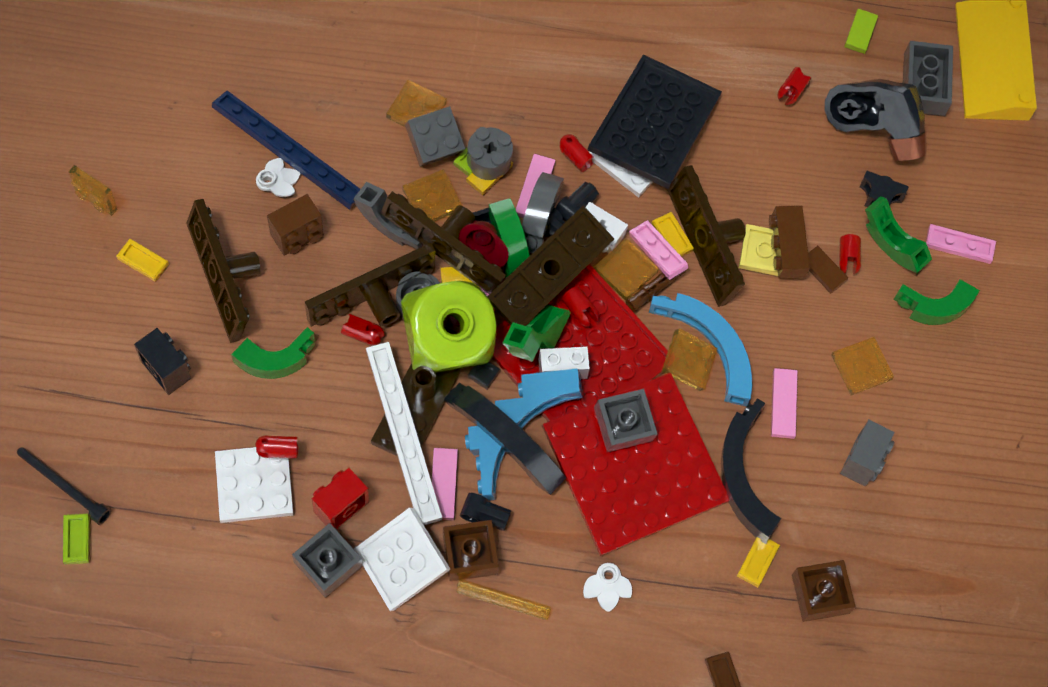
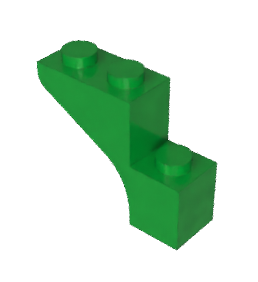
(538, 334)

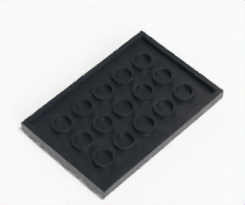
(654, 121)

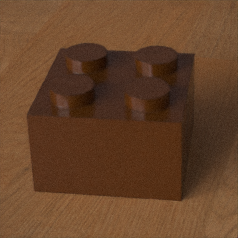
(295, 225)
(470, 550)
(823, 590)

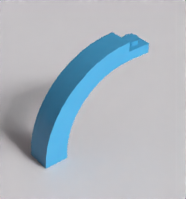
(719, 334)

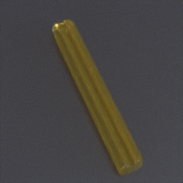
(503, 599)

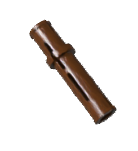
(636, 301)

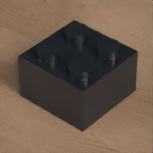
(163, 360)

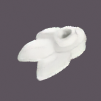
(281, 178)
(607, 590)

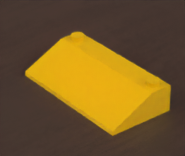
(995, 59)

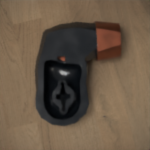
(881, 106)

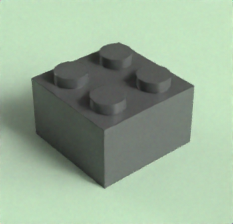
(434, 136)
(625, 420)
(868, 453)
(327, 560)

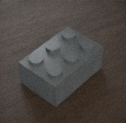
(931, 71)

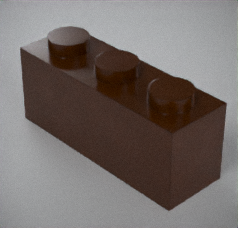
(789, 242)

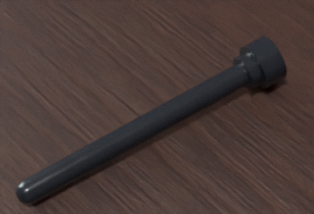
(97, 512)

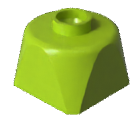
(429, 341)

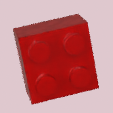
(340, 498)

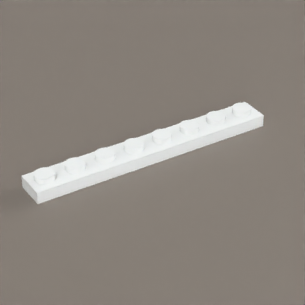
(403, 433)

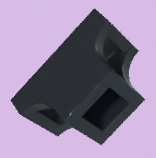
(877, 185)

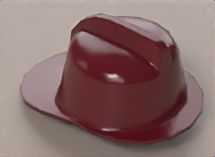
(484, 238)

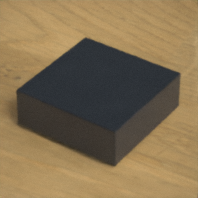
(484, 374)

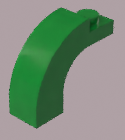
(510, 231)
(893, 240)
(940, 310)
(274, 363)

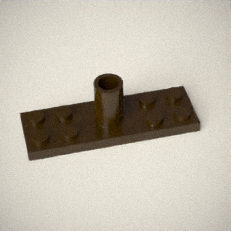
(708, 236)
(444, 239)
(550, 268)
(221, 269)
(371, 288)
(425, 399)

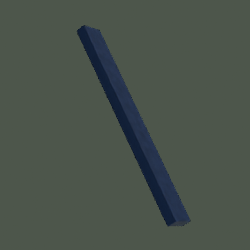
(286, 148)

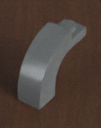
(370, 203)
(540, 208)

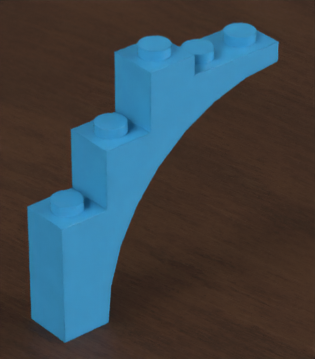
(538, 393)

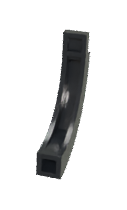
(508, 435)
(743, 501)

